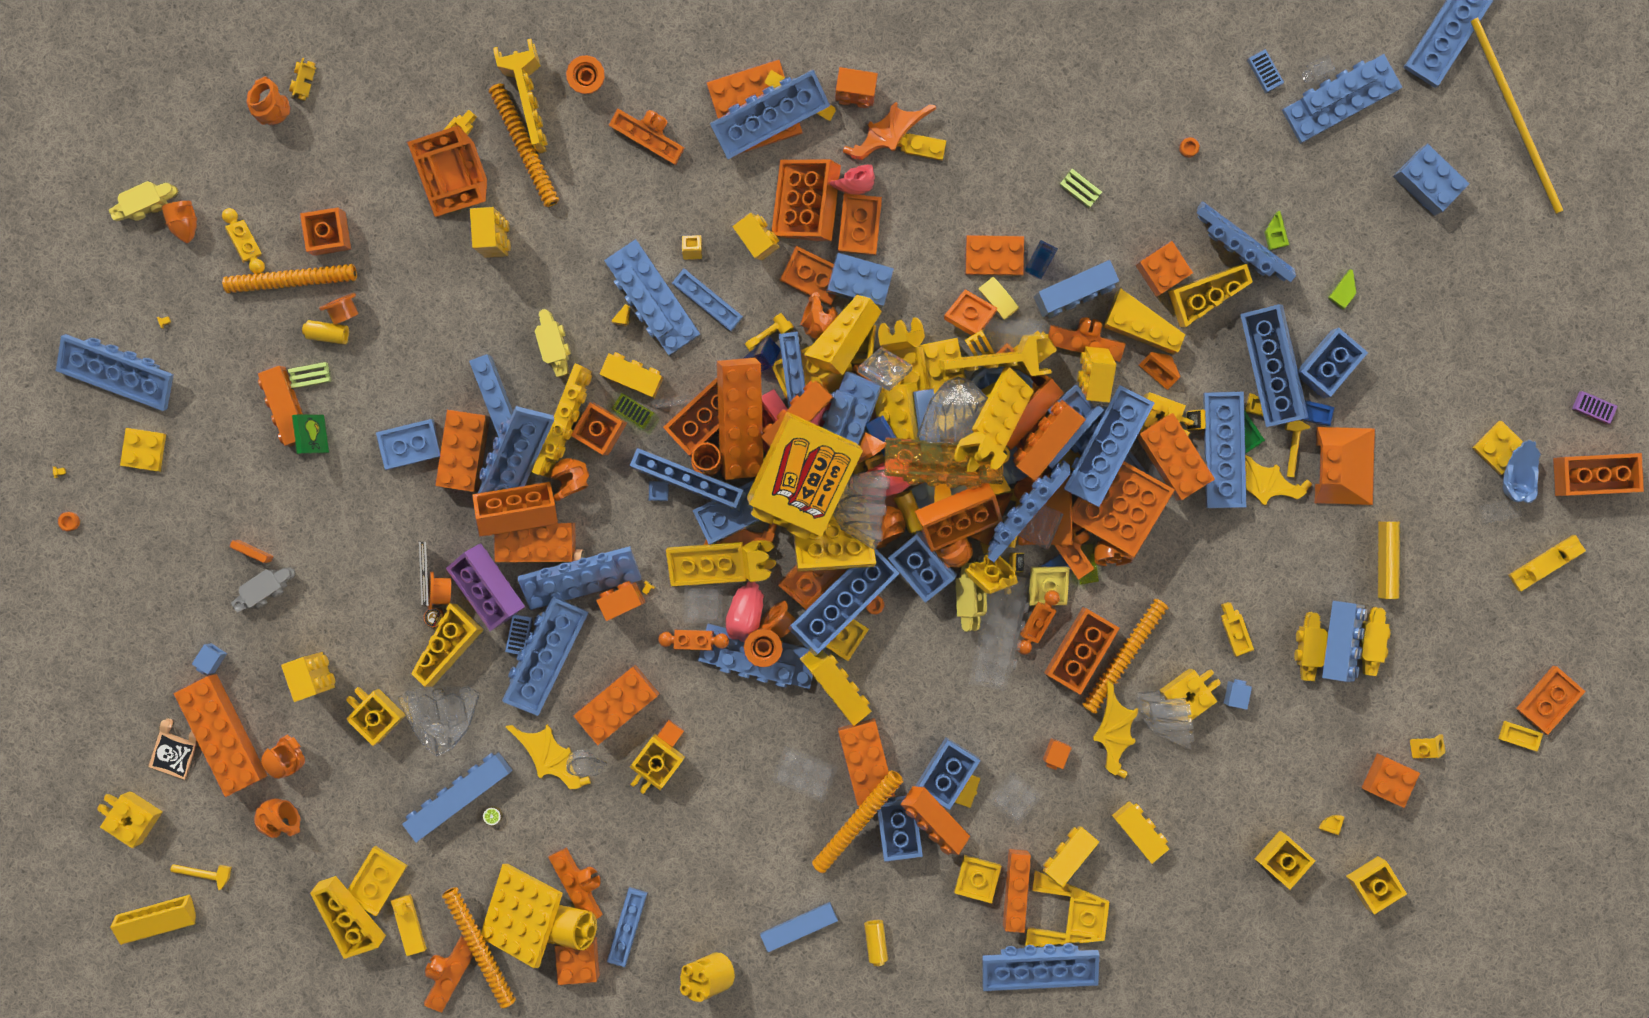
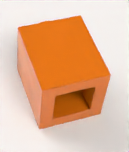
(1056, 754)

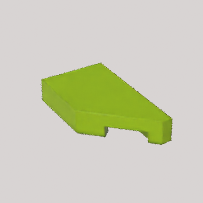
(1276, 233)
(1344, 290)

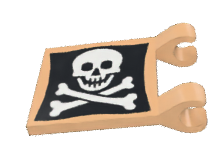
(173, 753)

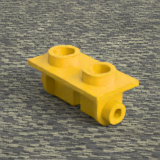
(303, 72)

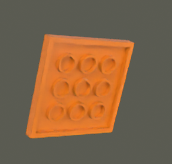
(741, 85)
(1126, 511)

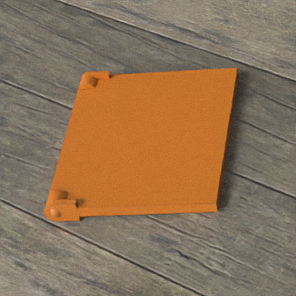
(1062, 502)

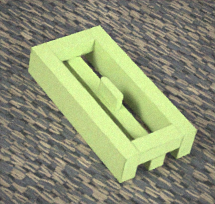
(1090, 186)
(293, 378)

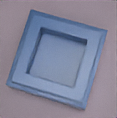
(658, 491)

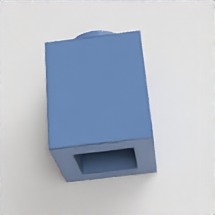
(209, 659)
(1237, 694)

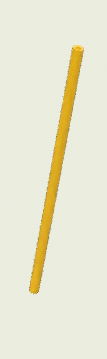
(1516, 115)

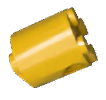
(573, 928)
(707, 977)

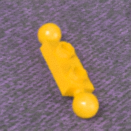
(243, 241)

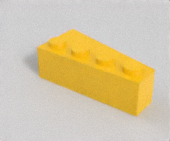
(1202, 295)
(1140, 323)
(844, 336)
(448, 643)
(837, 686)
(346, 919)

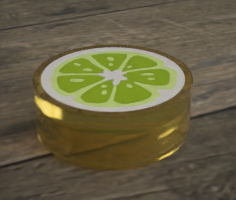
(492, 815)

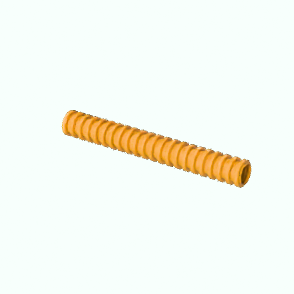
(522, 142)
(288, 279)
(1126, 654)
(857, 821)
(478, 946)

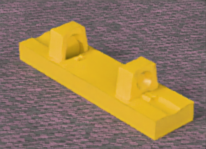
(1546, 563)

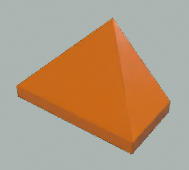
(1161, 368)
(870, 446)

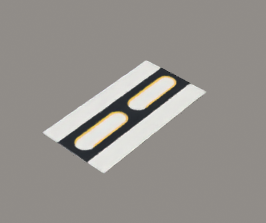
(423, 573)

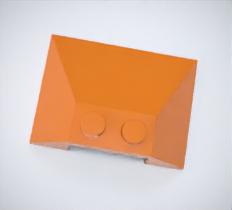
(449, 170)
(1345, 465)

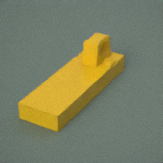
(408, 925)

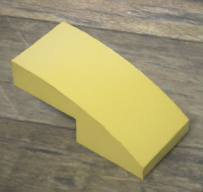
(999, 298)

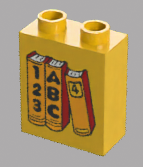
(803, 476)

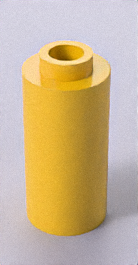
(325, 332)
(907, 504)
(876, 942)

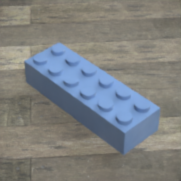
(1274, 365)
(841, 604)

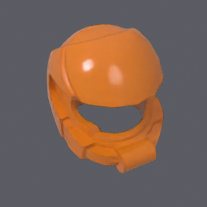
(271, 109)
(814, 319)
(572, 475)
(892, 526)
(956, 554)
(283, 758)
(270, 818)

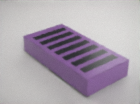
(1594, 407)

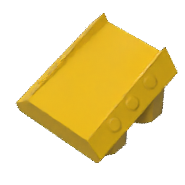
(992, 575)

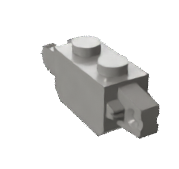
(261, 588)

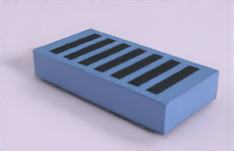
(1265, 71)
(518, 632)

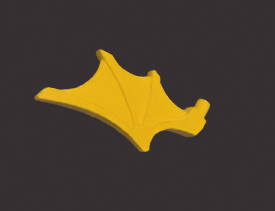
(1269, 482)
(1115, 731)
(548, 755)

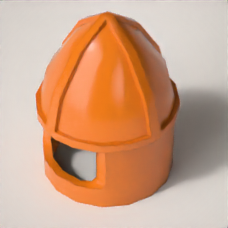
(180, 219)
(706, 459)

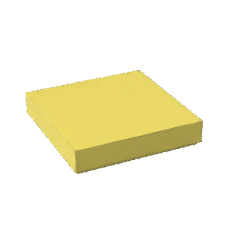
(1046, 579)

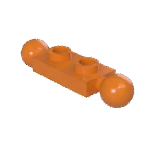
(1038, 621)
(693, 640)

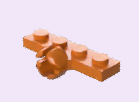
(648, 133)
(1083, 336)
(1074, 555)
(577, 881)
(446, 974)

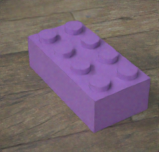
(485, 587)

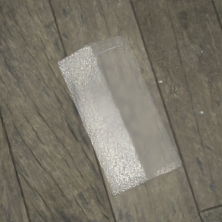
(1008, 332)

